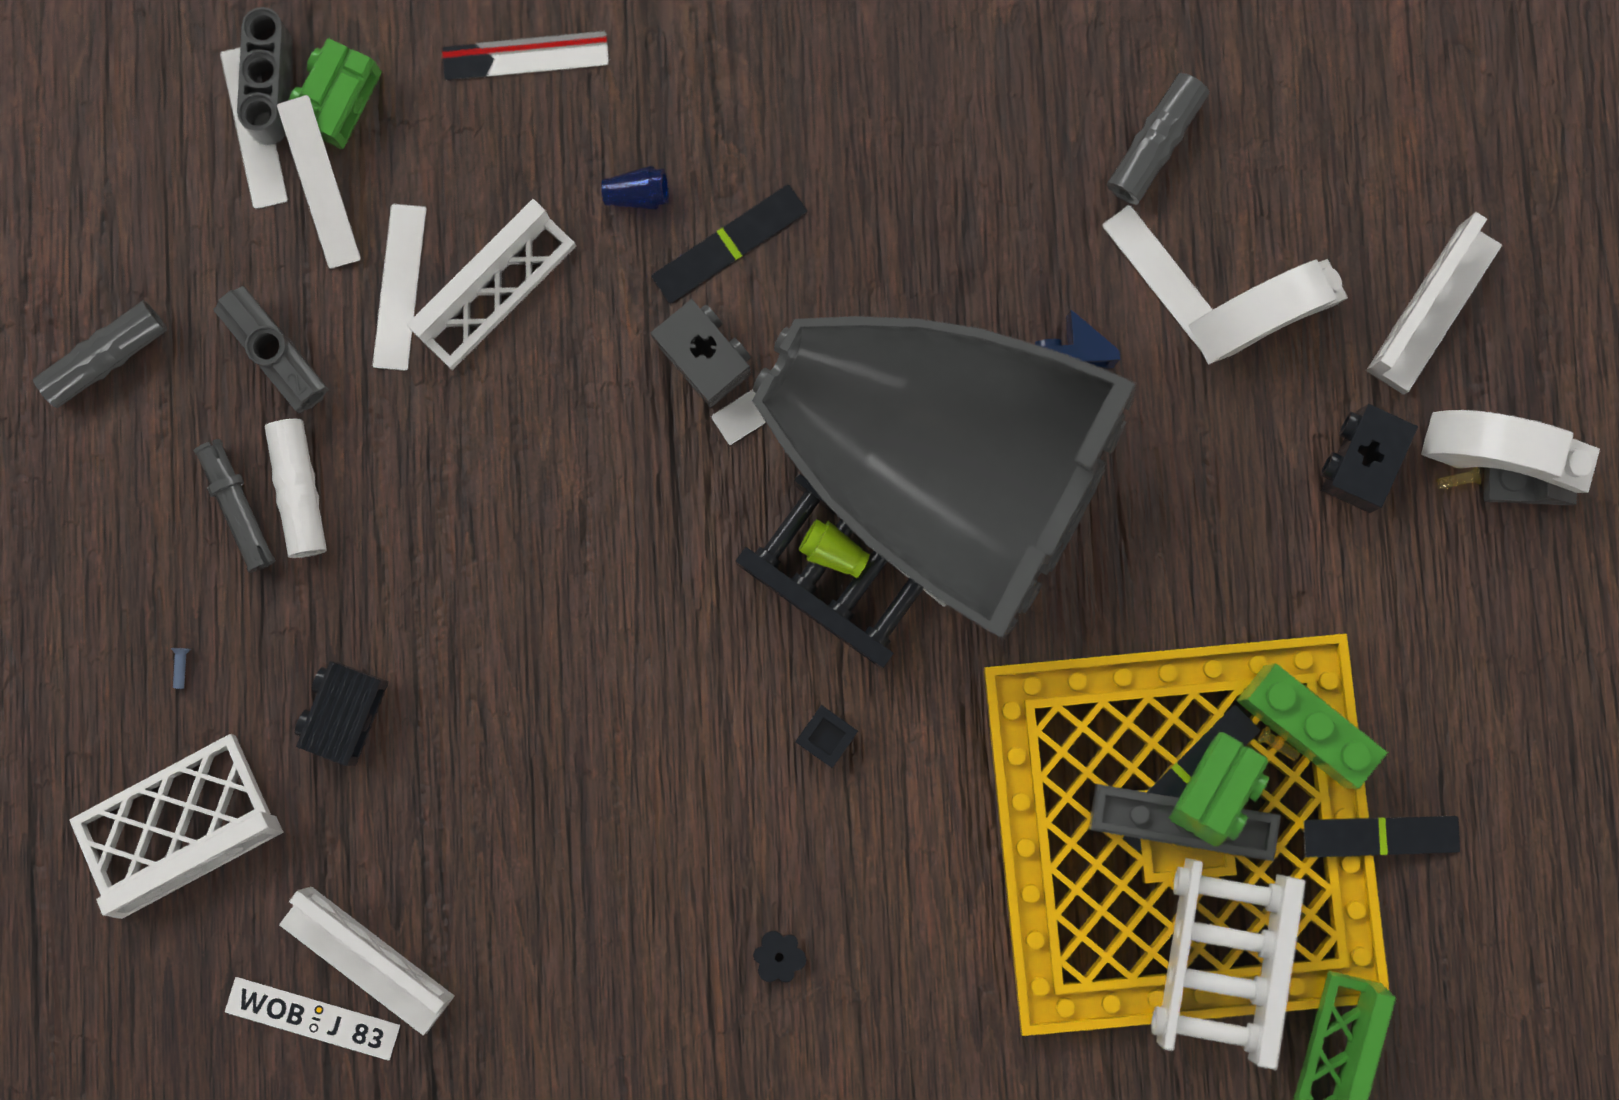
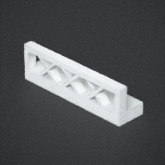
(480, 273)
(1435, 305)
(366, 959)

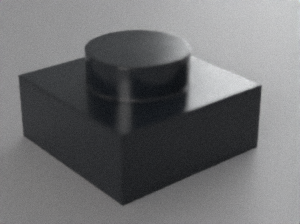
(826, 736)

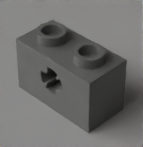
(709, 377)

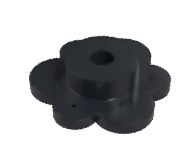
(770, 967)

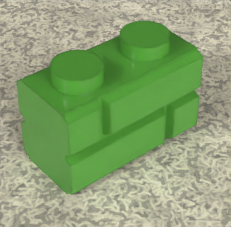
(338, 89)
(1220, 790)

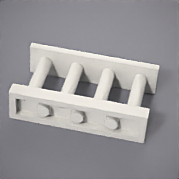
(1273, 945)

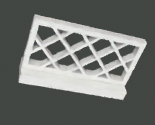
(182, 864)

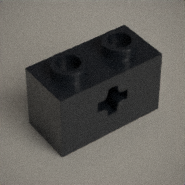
(1387, 443)

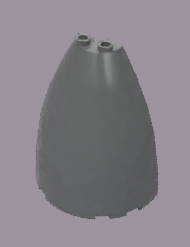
(946, 448)

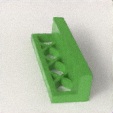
(1363, 1044)

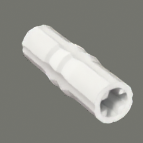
(295, 488)

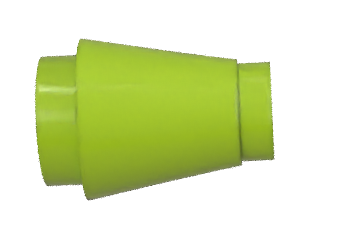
(833, 549)

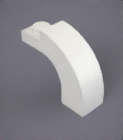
(1267, 309)
(1510, 444)

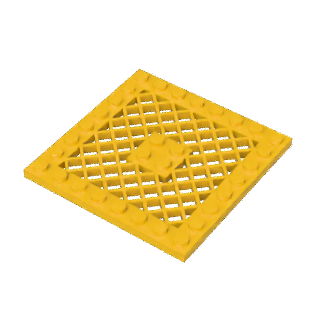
(1089, 1004)

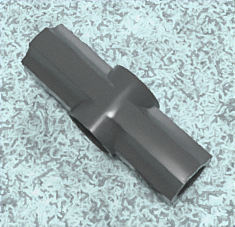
(254, 330)

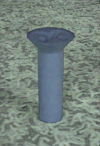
(179, 667)

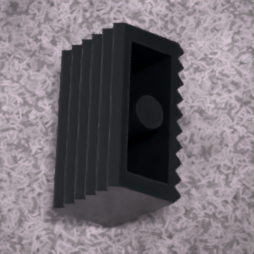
(340, 713)

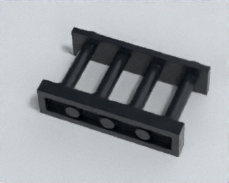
(801, 588)

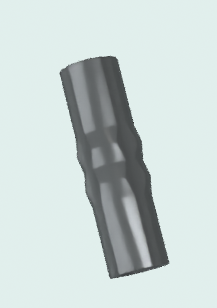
(1158, 138)
(99, 354)

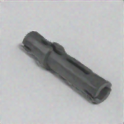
(227, 489)

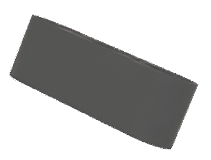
(256, 58)

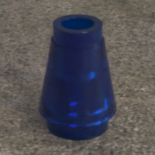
(637, 189)

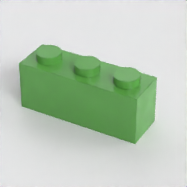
(1311, 726)

